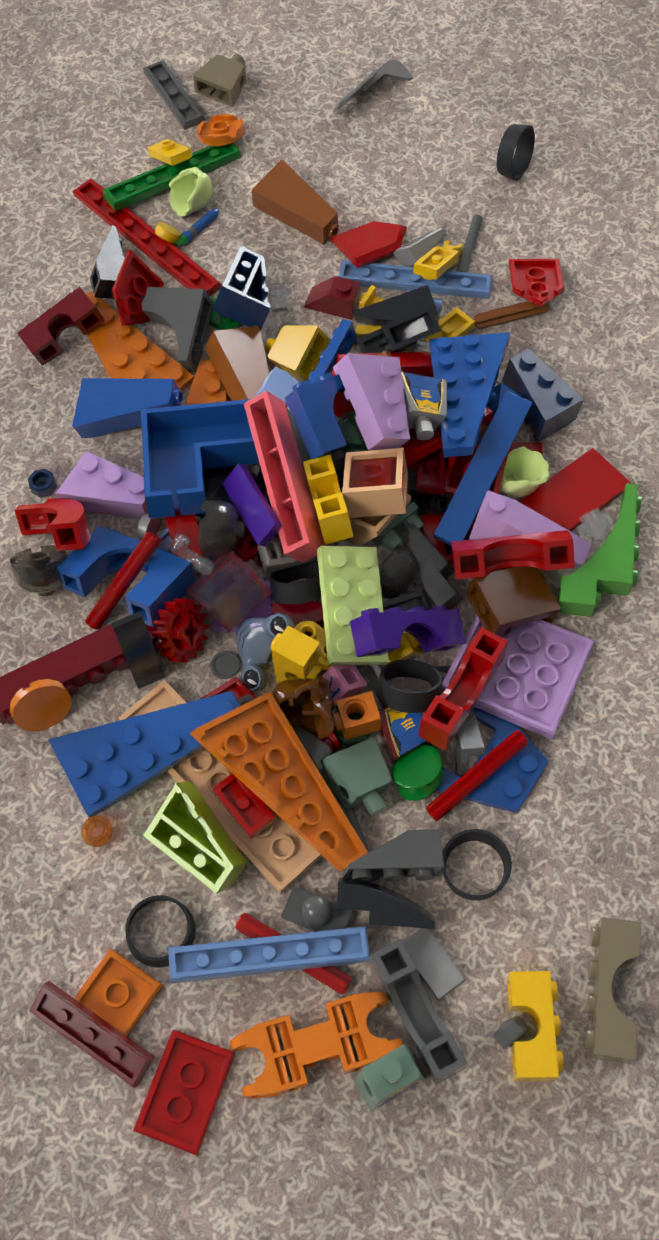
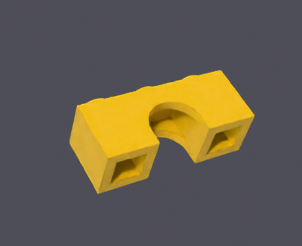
(328, 499)
(295, 656)
(537, 1058)

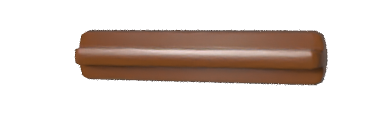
(508, 314)

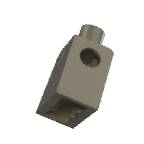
(221, 79)

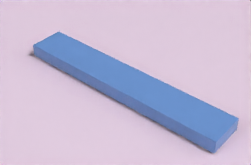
(404, 279)
(268, 955)

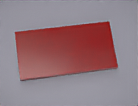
(577, 489)

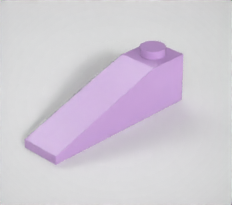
(507, 517)

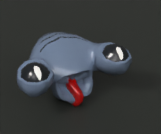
(254, 644)

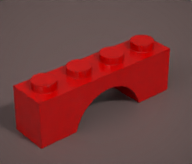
(538, 550)
(453, 706)

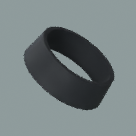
(515, 166)
(296, 592)
(405, 700)
(485, 837)
(159, 962)

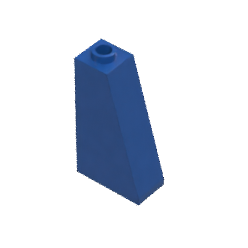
(116, 403)

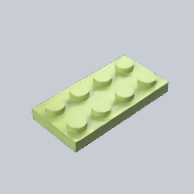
(348, 587)

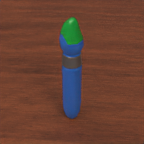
(195, 229)

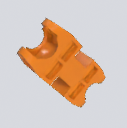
(314, 1043)

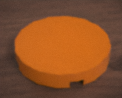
(221, 130)
(40, 705)

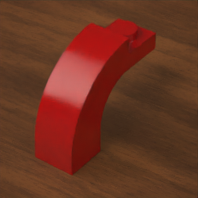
(58, 516)

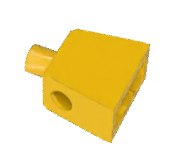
(297, 349)

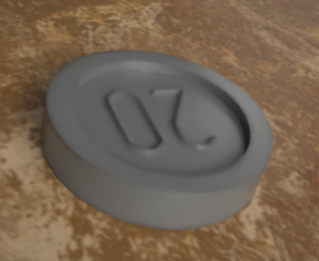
(225, 665)

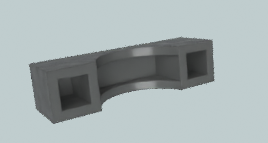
(426, 1030)

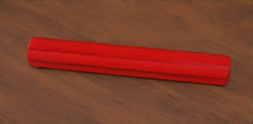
(123, 580)
(476, 775)
(328, 976)

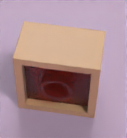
(375, 482)

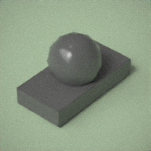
(314, 912)

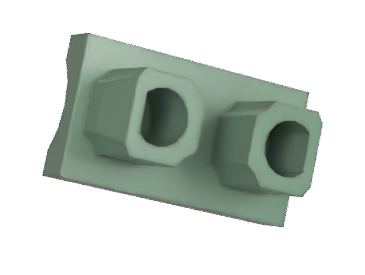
(390, 537)

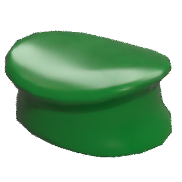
(418, 773)

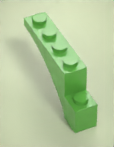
(610, 567)

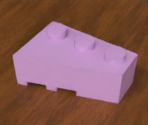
(377, 397)
(105, 488)

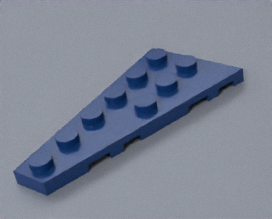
(471, 371)
(129, 753)

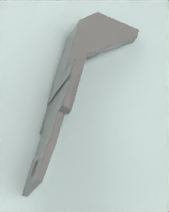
(391, 69)

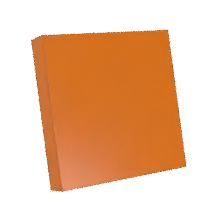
(118, 992)

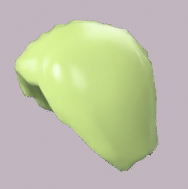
(190, 191)
(523, 473)

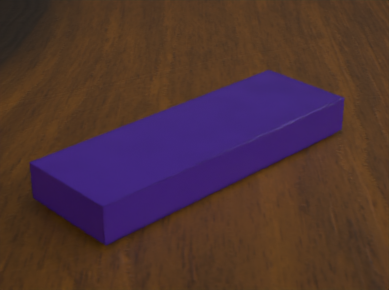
(251, 505)

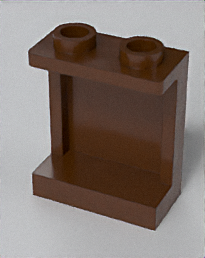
(512, 599)

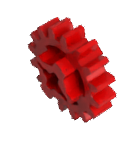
(180, 630)

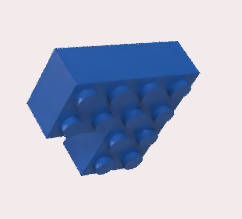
(183, 443)

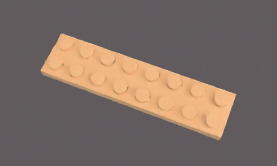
(276, 851)

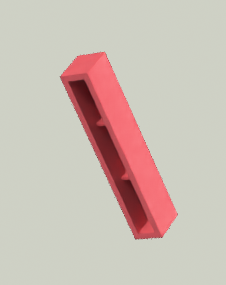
(284, 476)

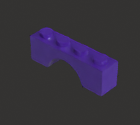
(381, 632)

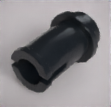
(432, 504)

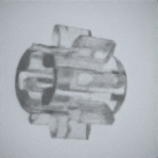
(595, 525)

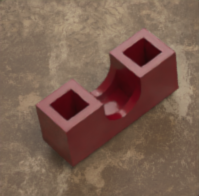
(72, 311)

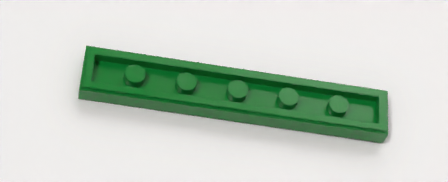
(158, 179)

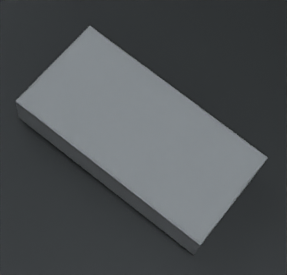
(433, 963)

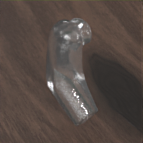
(199, 563)

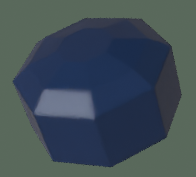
(42, 483)

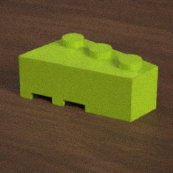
(195, 838)

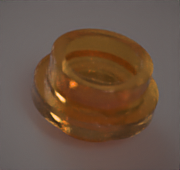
(90, 824)

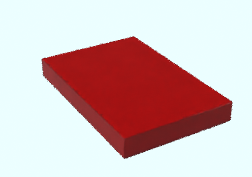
(184, 1092)

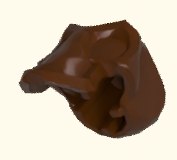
(307, 704)

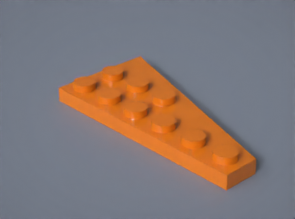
(129, 353)
(274, 765)

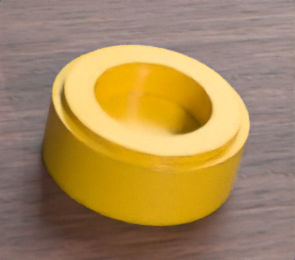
(167, 232)

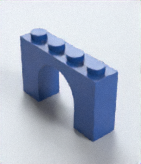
(314, 414)
(107, 553)

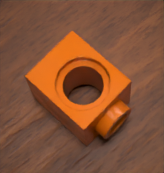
(362, 704)

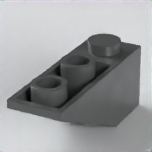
(407, 855)

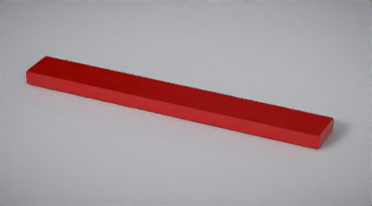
(146, 240)

